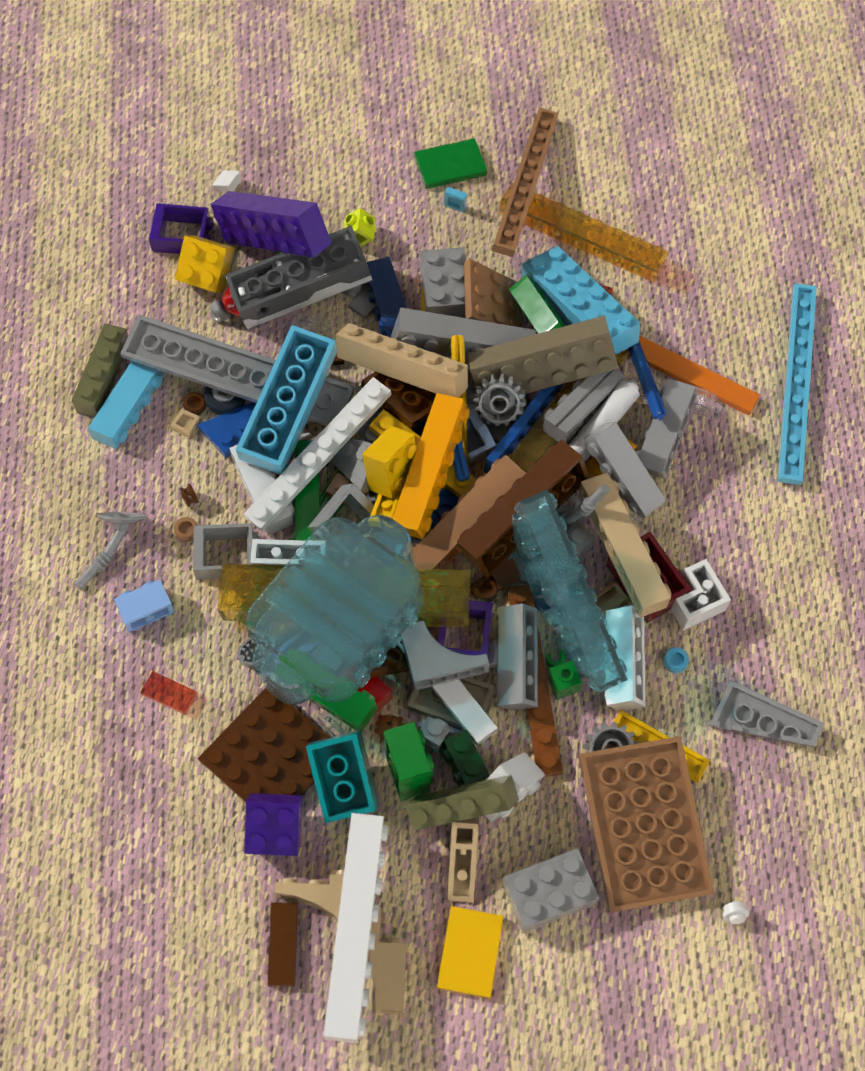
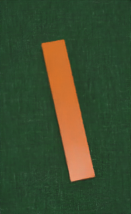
(698, 376)

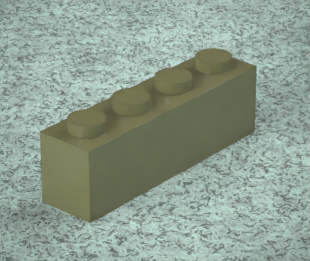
(100, 371)
(462, 802)

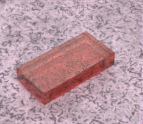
(168, 693)

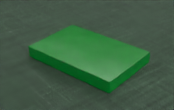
(450, 163)

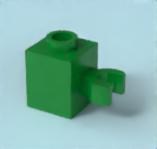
(563, 676)

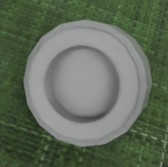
(218, 311)

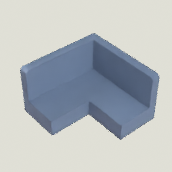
(479, 439)

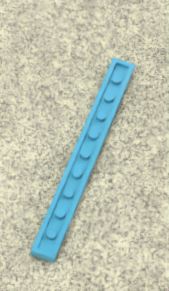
(797, 385)

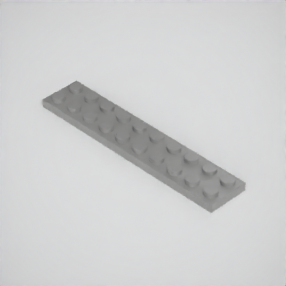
(218, 365)

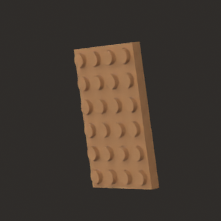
(645, 824)

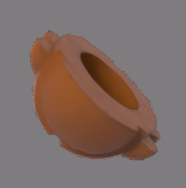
(384, 720)

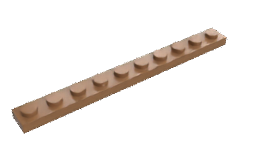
(525, 183)

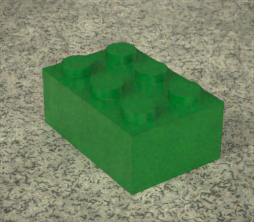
(407, 760)

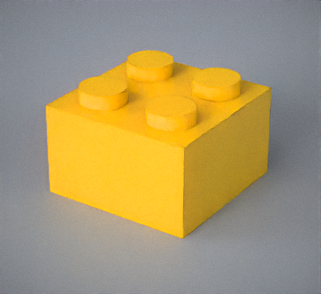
(204, 263)
(389, 461)

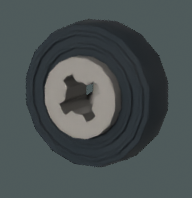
(220, 402)

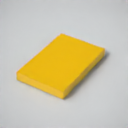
(470, 952)

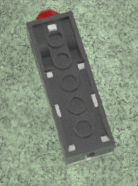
(295, 281)

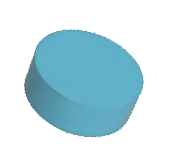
(675, 660)

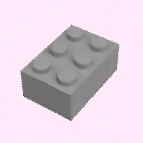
(443, 281)
(550, 890)

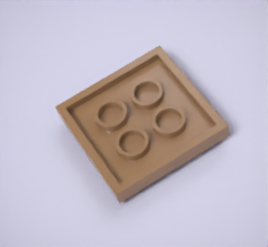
(489, 296)

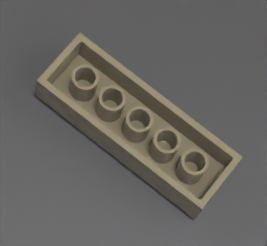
(548, 357)

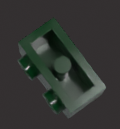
(464, 758)

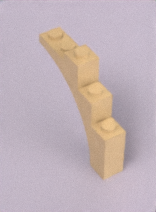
(387, 956)

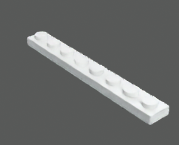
(317, 454)

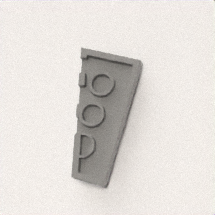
(761, 716)

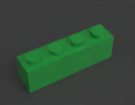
(354, 711)

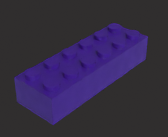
(271, 223)

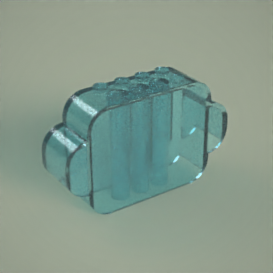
(335, 610)

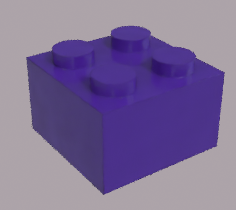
(273, 824)

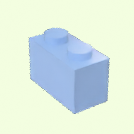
(144, 605)

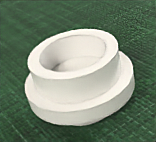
(735, 912)

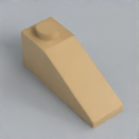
(463, 860)

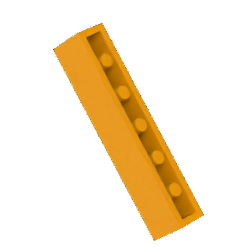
(430, 464)

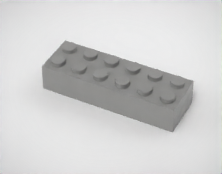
(435, 330)

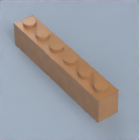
(440, 543)

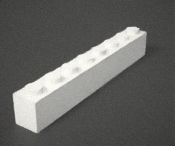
(354, 928)

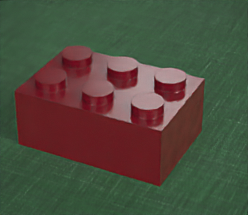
(668, 571)

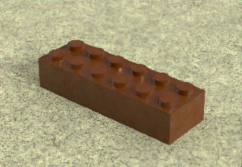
(492, 537)

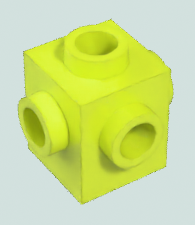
(362, 224)

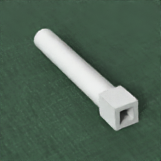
(610, 411)

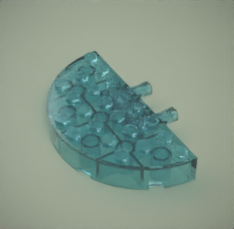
(561, 583)

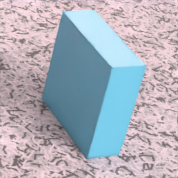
(455, 199)

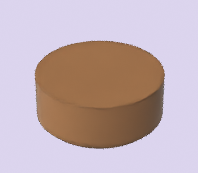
(185, 529)

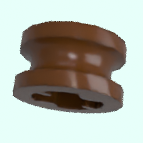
(188, 495)

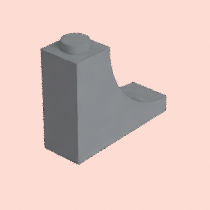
(434, 664)

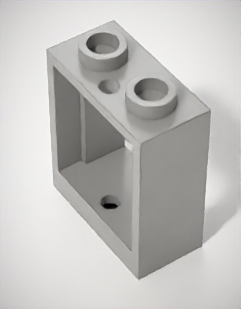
(352, 496)
(218, 532)

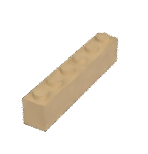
(402, 361)
(626, 548)

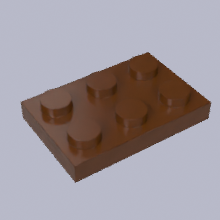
(407, 401)

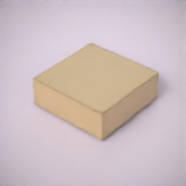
(185, 423)

